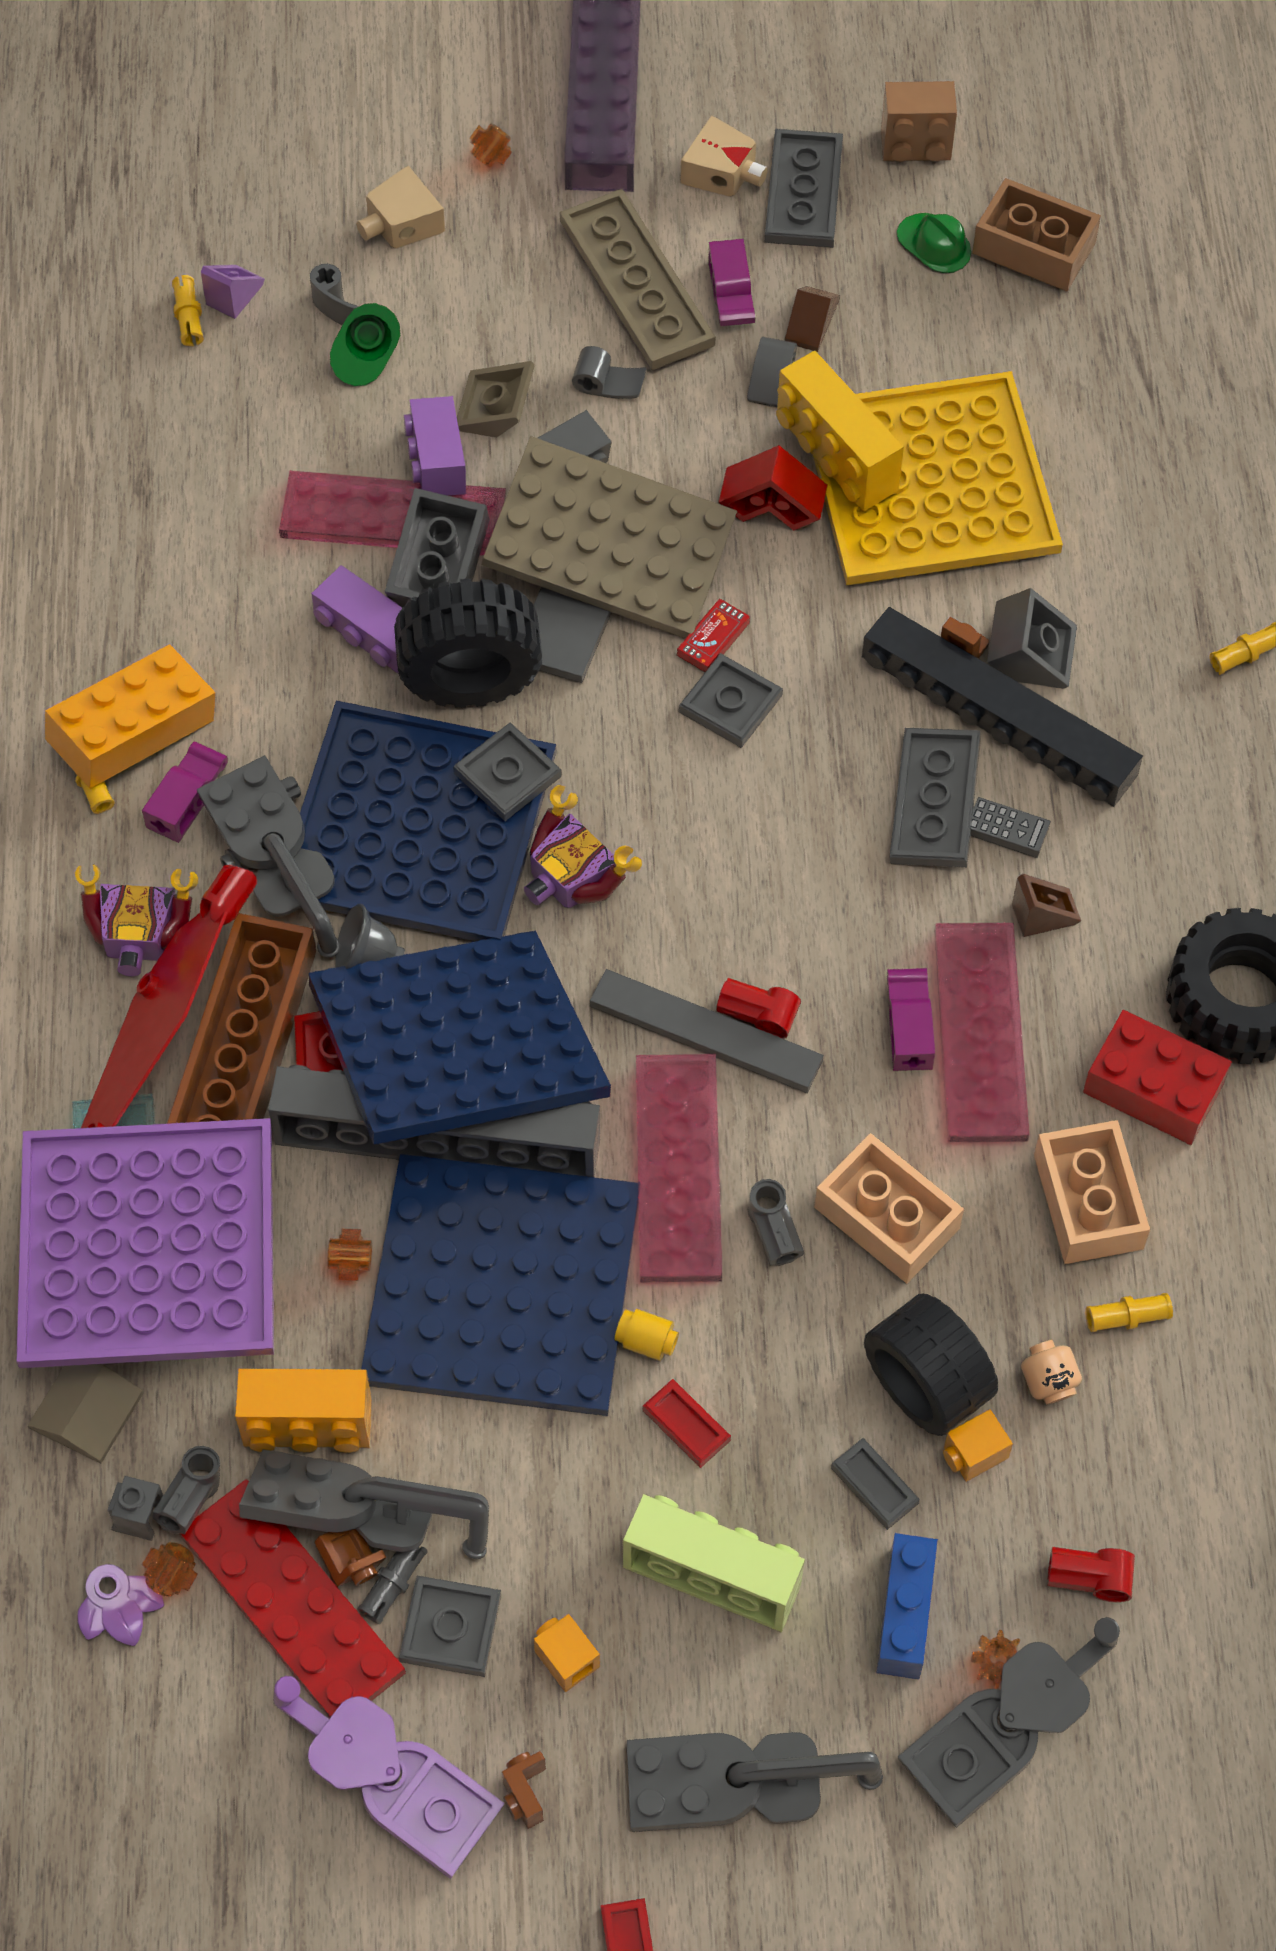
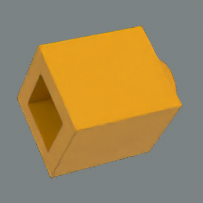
(977, 1446)
(566, 1651)

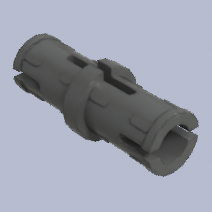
(390, 1583)

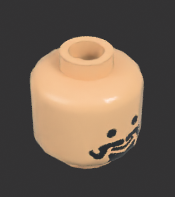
(1051, 1372)

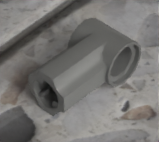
(774, 1224)
(188, 1491)

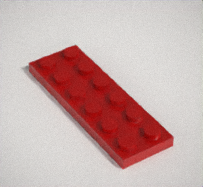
(292, 1604)

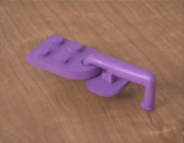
(432, 1806)

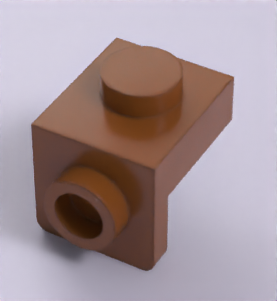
(348, 1557)
(521, 1799)

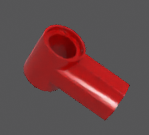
(768, 1010)
(1104, 1573)

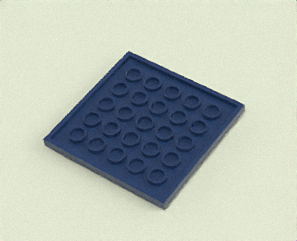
(409, 830)
(457, 1037)
(501, 1285)

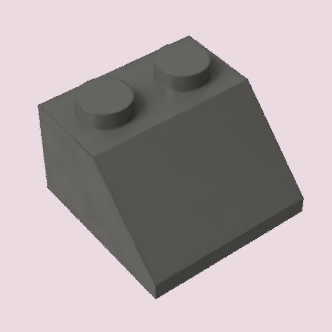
(1032, 640)

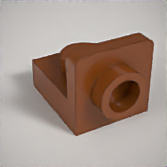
(964, 637)

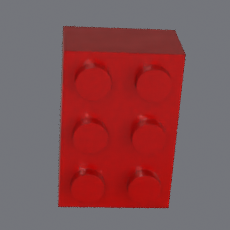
(1157, 1077)

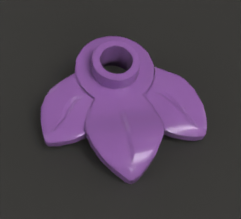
(119, 1611)

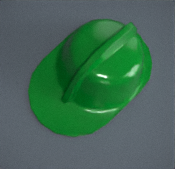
(936, 241)
(364, 344)

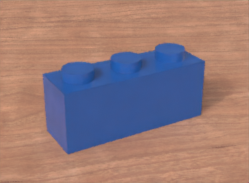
(907, 1606)

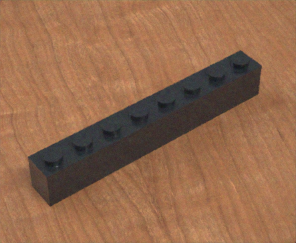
(1001, 707)

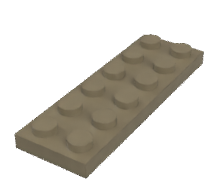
(637, 279)

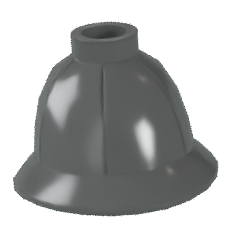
(364, 939)

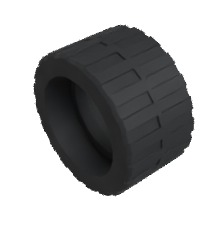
(931, 1364)

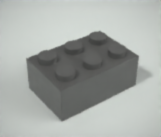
(436, 544)

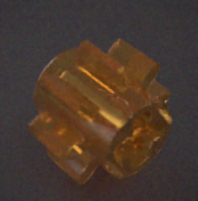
(490, 145)
(349, 1254)
(169, 1569)
(997, 1647)

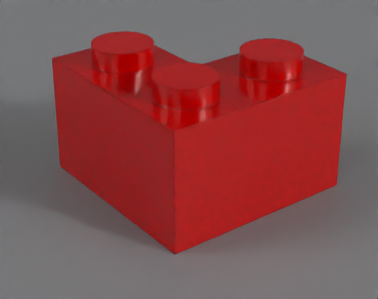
(774, 484)

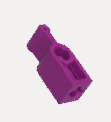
(731, 282)
(176, 800)
(910, 1020)

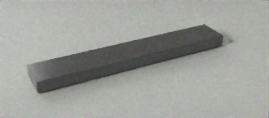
(706, 1030)

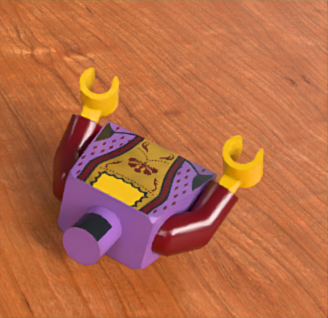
(572, 860)
(135, 920)

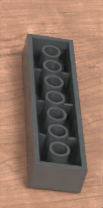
(321, 1114)

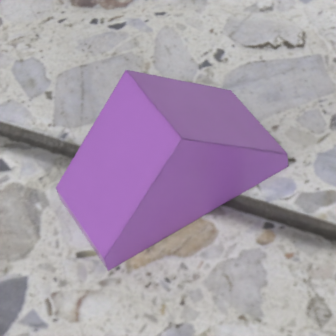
(229, 287)

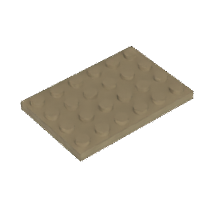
(609, 538)

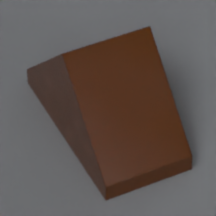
(811, 317)
(1043, 906)

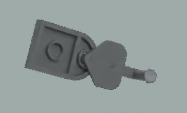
(258, 813)
(345, 1497)
(968, 1753)
(685, 1784)

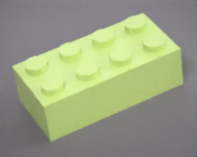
(713, 1561)

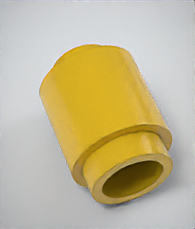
(646, 1334)

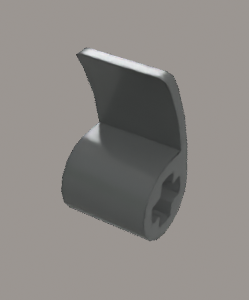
(328, 292)
(769, 360)
(596, 376)

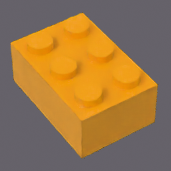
(304, 1409)

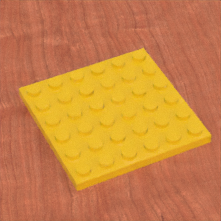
(964, 488)

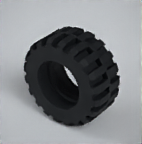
(468, 643)
(1198, 1005)

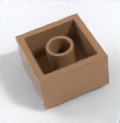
(918, 121)

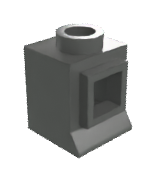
(133, 1505)

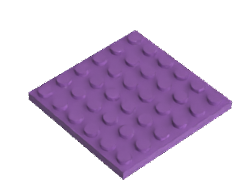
(146, 1243)

